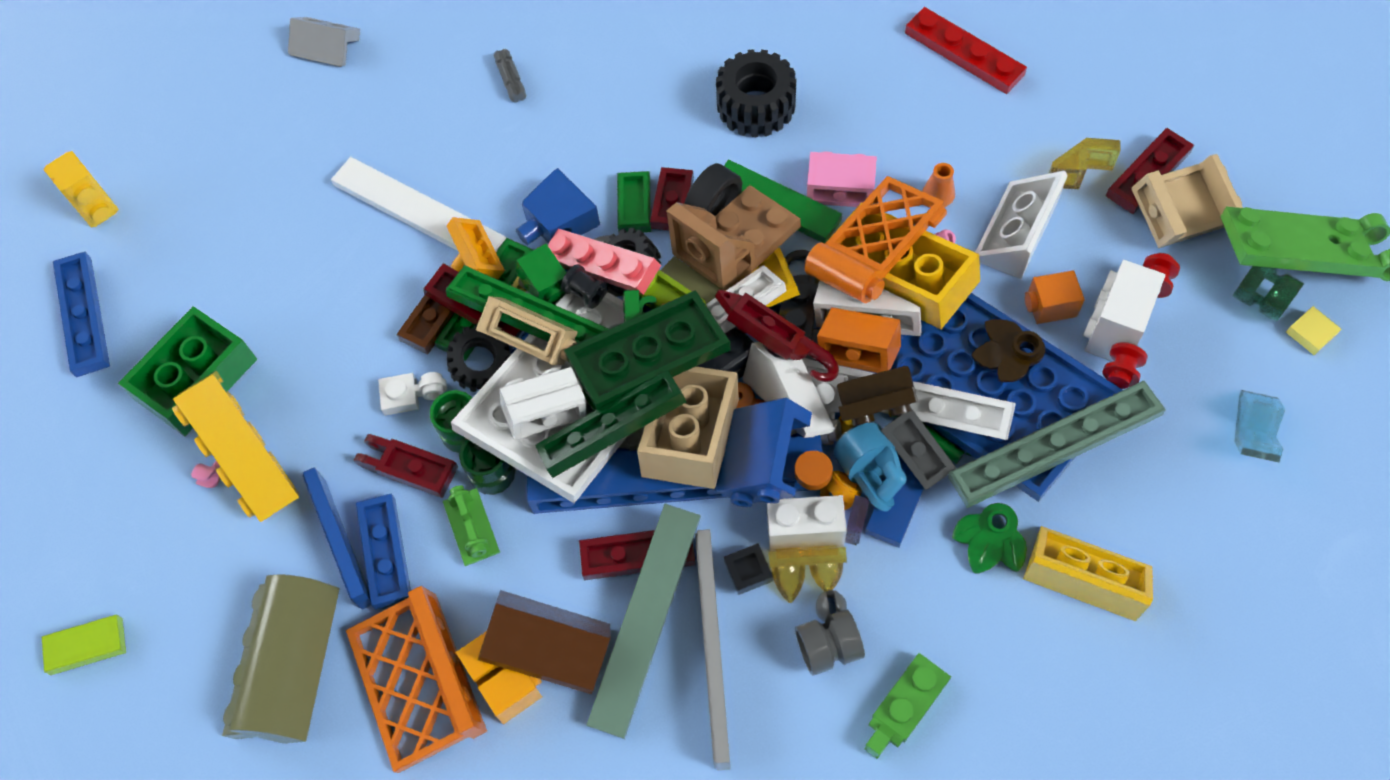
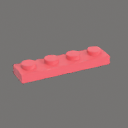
(604, 261)

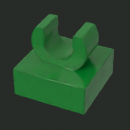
(632, 306)

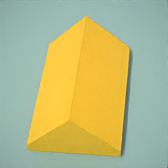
(1090, 574)

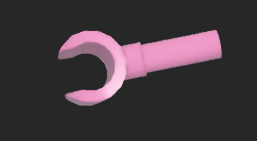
(206, 475)

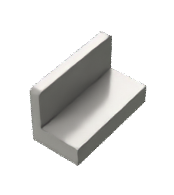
(320, 40)

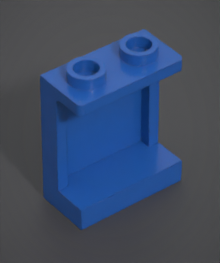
(758, 452)

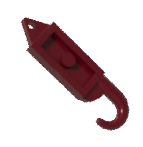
(775, 332)

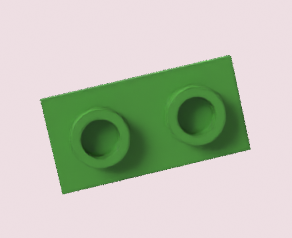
(470, 525)

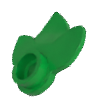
(991, 544)

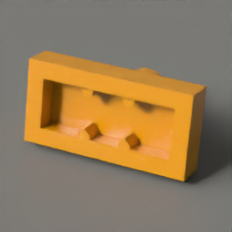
(474, 247)

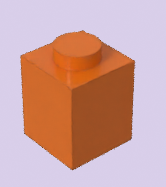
(1054, 297)

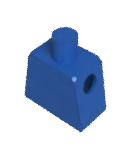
(555, 206)

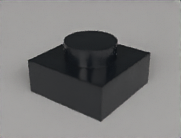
(748, 569)

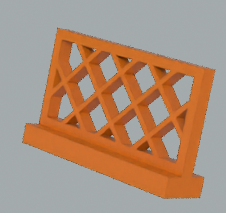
(447, 671)

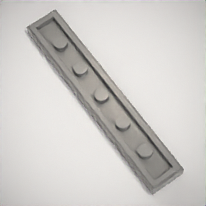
(712, 651)

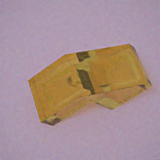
(1087, 154)

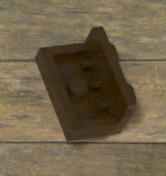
(875, 393)

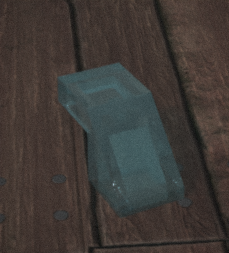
(1258, 426)

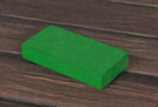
(634, 201)

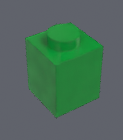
(541, 274)

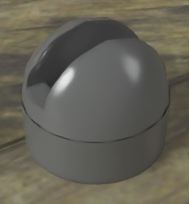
(822, 603)

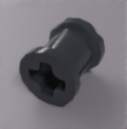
(584, 286)

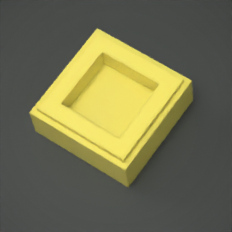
(1313, 330)

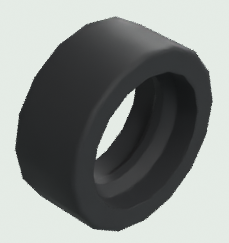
(714, 189)

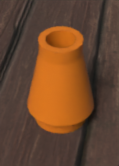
(941, 183)

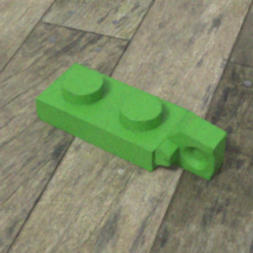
(906, 704)

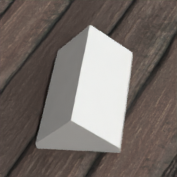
(1020, 222)

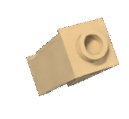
(560, 339)

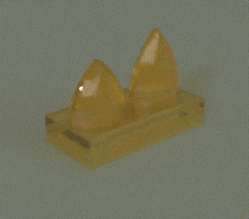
(789, 567)

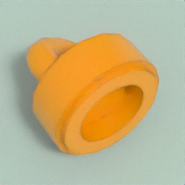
(841, 485)

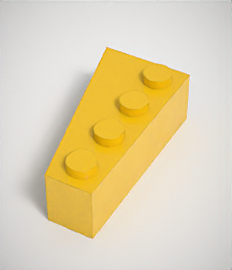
(235, 447)

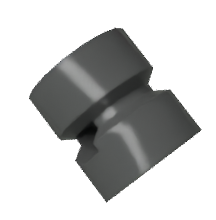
(829, 642)

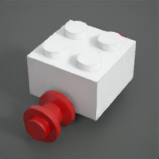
(1124, 313)

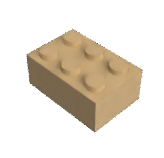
(692, 438)

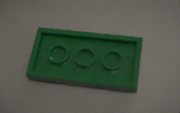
(632, 353)

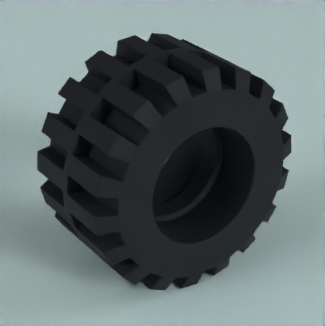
(756, 73)

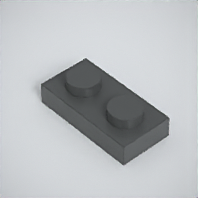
(918, 449)

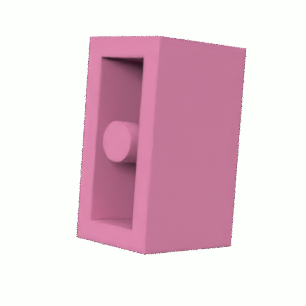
(840, 178)

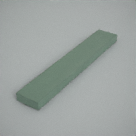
(1055, 443)
(643, 621)

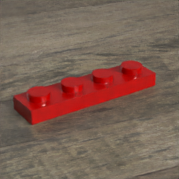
(965, 50)

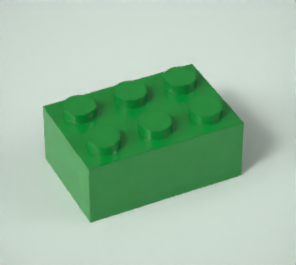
(181, 359)

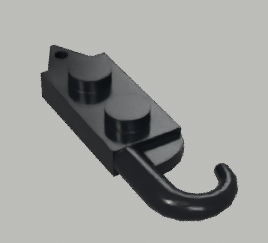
(800, 309)

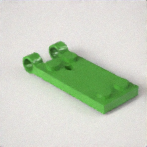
(1308, 241)

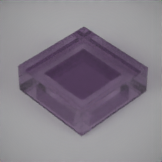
(856, 520)

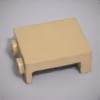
(1186, 200)

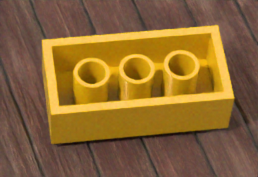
(930, 274)

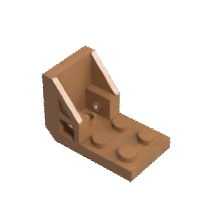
(733, 241)

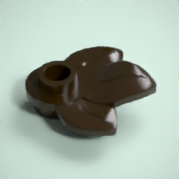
(1004, 350)

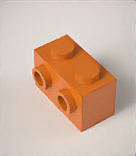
(861, 339)

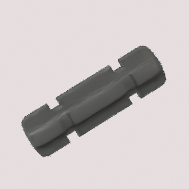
(510, 75)

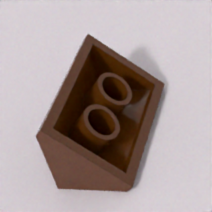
(545, 642)

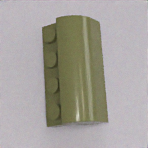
(281, 660)

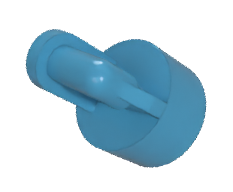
(864, 457)

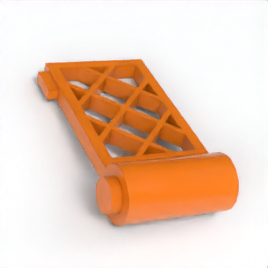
(856, 273)

